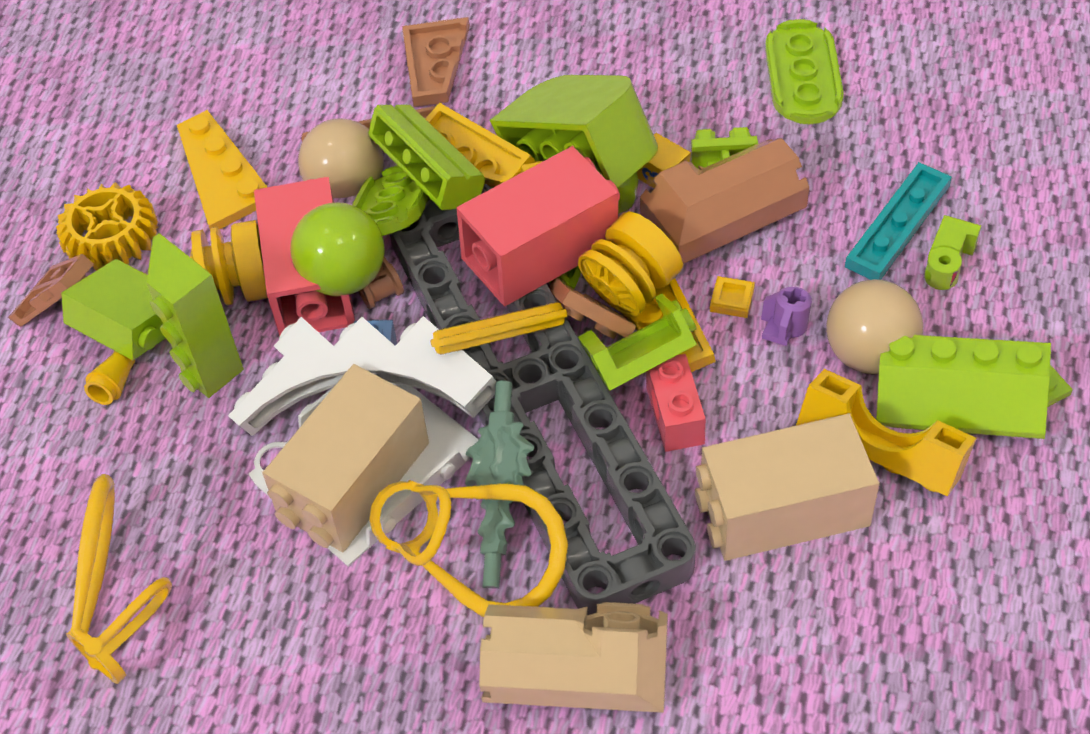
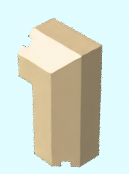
(575, 657)

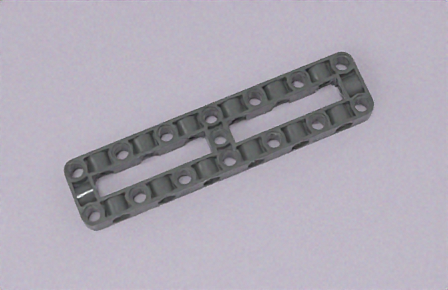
(588, 405)

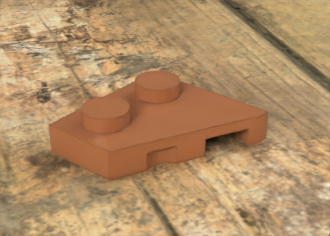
(49, 288)

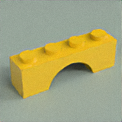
(927, 457)

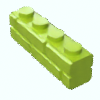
(425, 156)

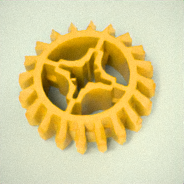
(108, 232)

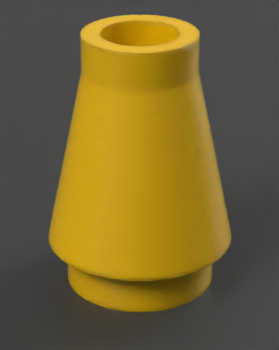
(108, 379)

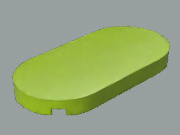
(803, 72)
(391, 200)

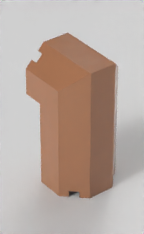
(726, 199)

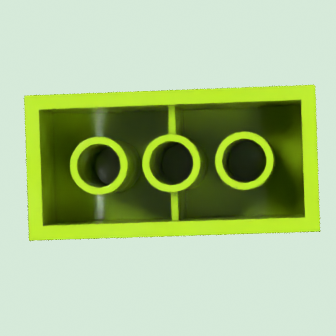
(582, 111)

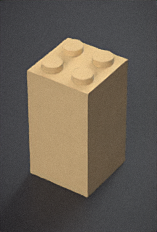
(344, 456)
(786, 487)

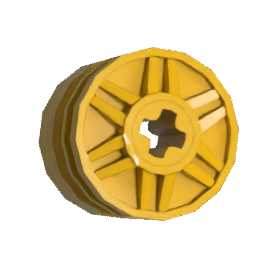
(232, 262)
(630, 263)

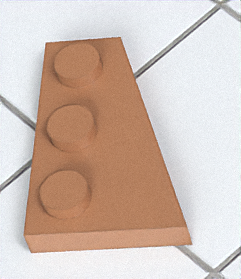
(434, 57)

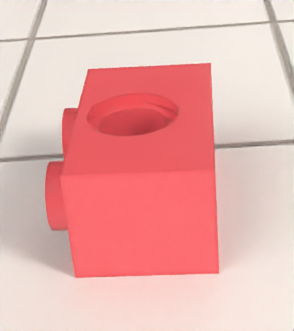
(676, 404)

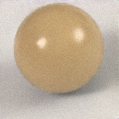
(342, 153)
(868, 320)

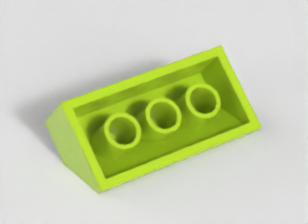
(192, 319)
(965, 384)

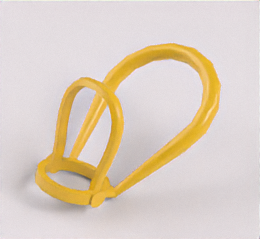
(437, 526)
(89, 579)

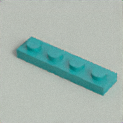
(898, 222)

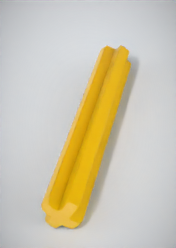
(498, 328)

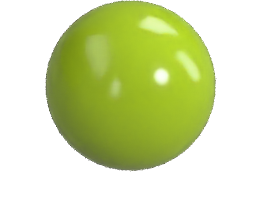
(337, 248)

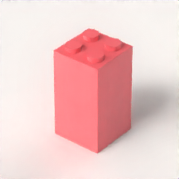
(536, 224)
(289, 293)

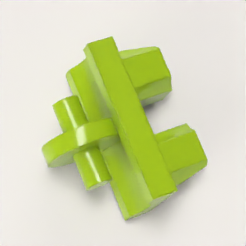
(708, 149)

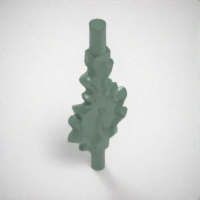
(498, 459)

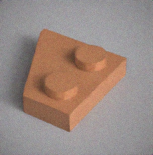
(580, 305)

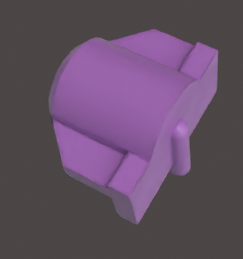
(786, 314)

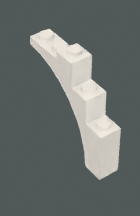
(316, 365)

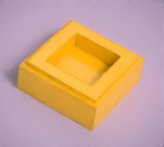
(732, 297)

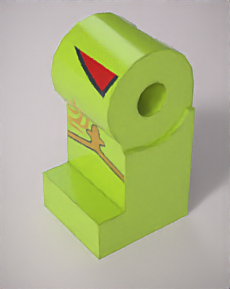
(944, 258)

